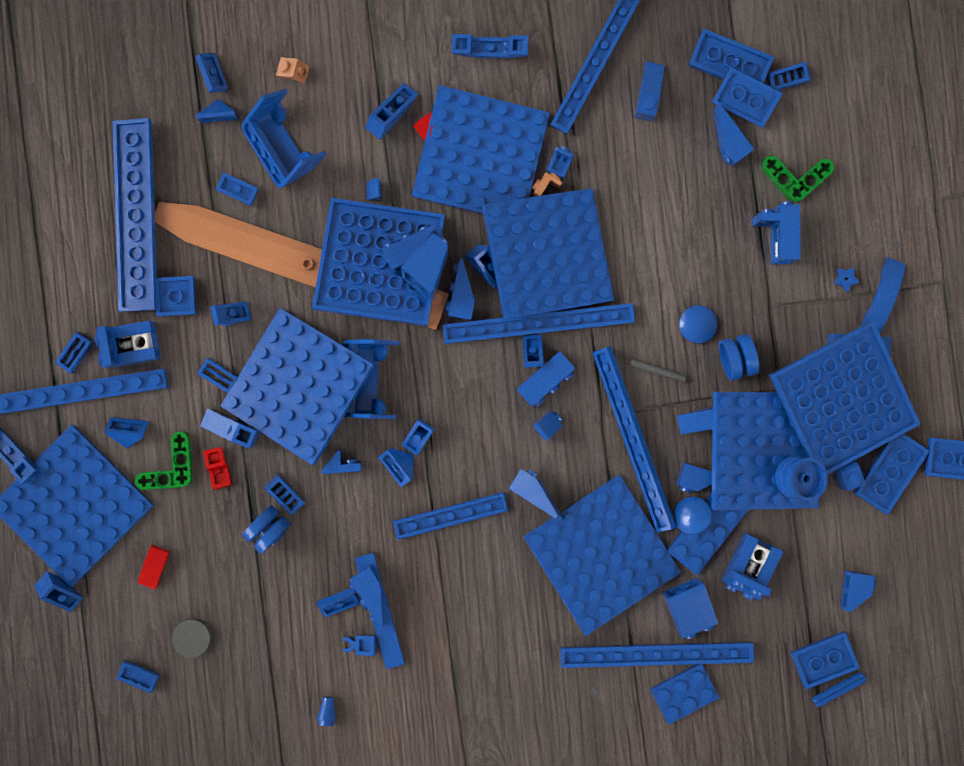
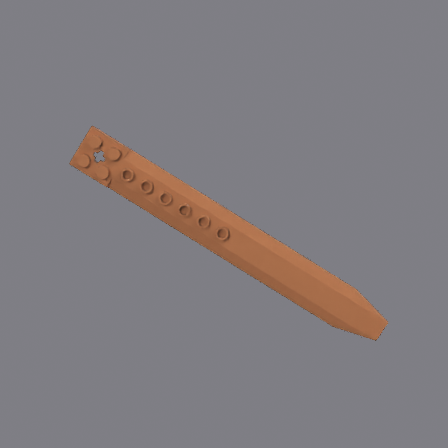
(255, 246)

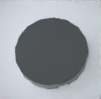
(191, 638)

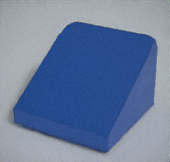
(374, 190)

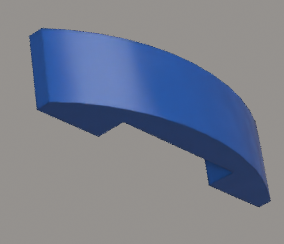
(490, 47)
(886, 293)
(15, 458)

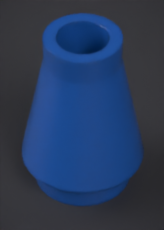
(327, 712)

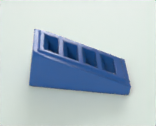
(805, 73)
(274, 493)

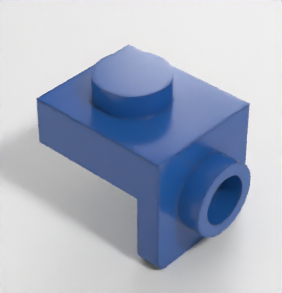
(560, 162)

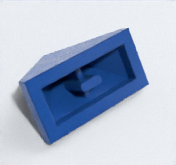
(217, 112)
(126, 430)
(398, 464)

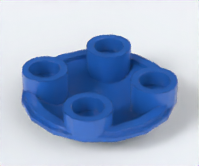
(698, 324)
(692, 515)

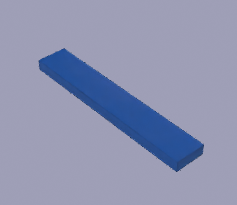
(450, 515)
(387, 635)

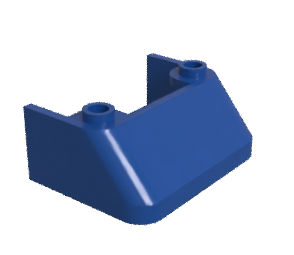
(273, 144)
(366, 402)

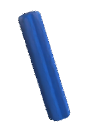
(839, 689)

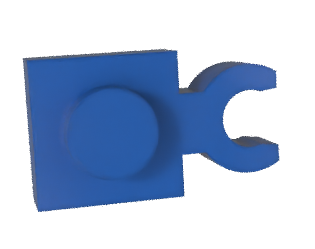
(363, 645)

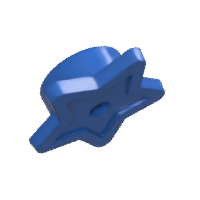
(841, 278)

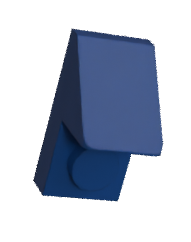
(230, 313)
(533, 351)
(418, 436)
(336, 464)

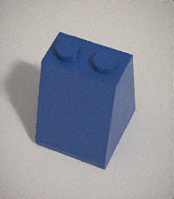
(426, 266)
(690, 608)

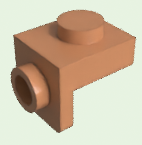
(292, 69)
(541, 185)

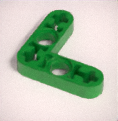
(793, 183)
(174, 474)

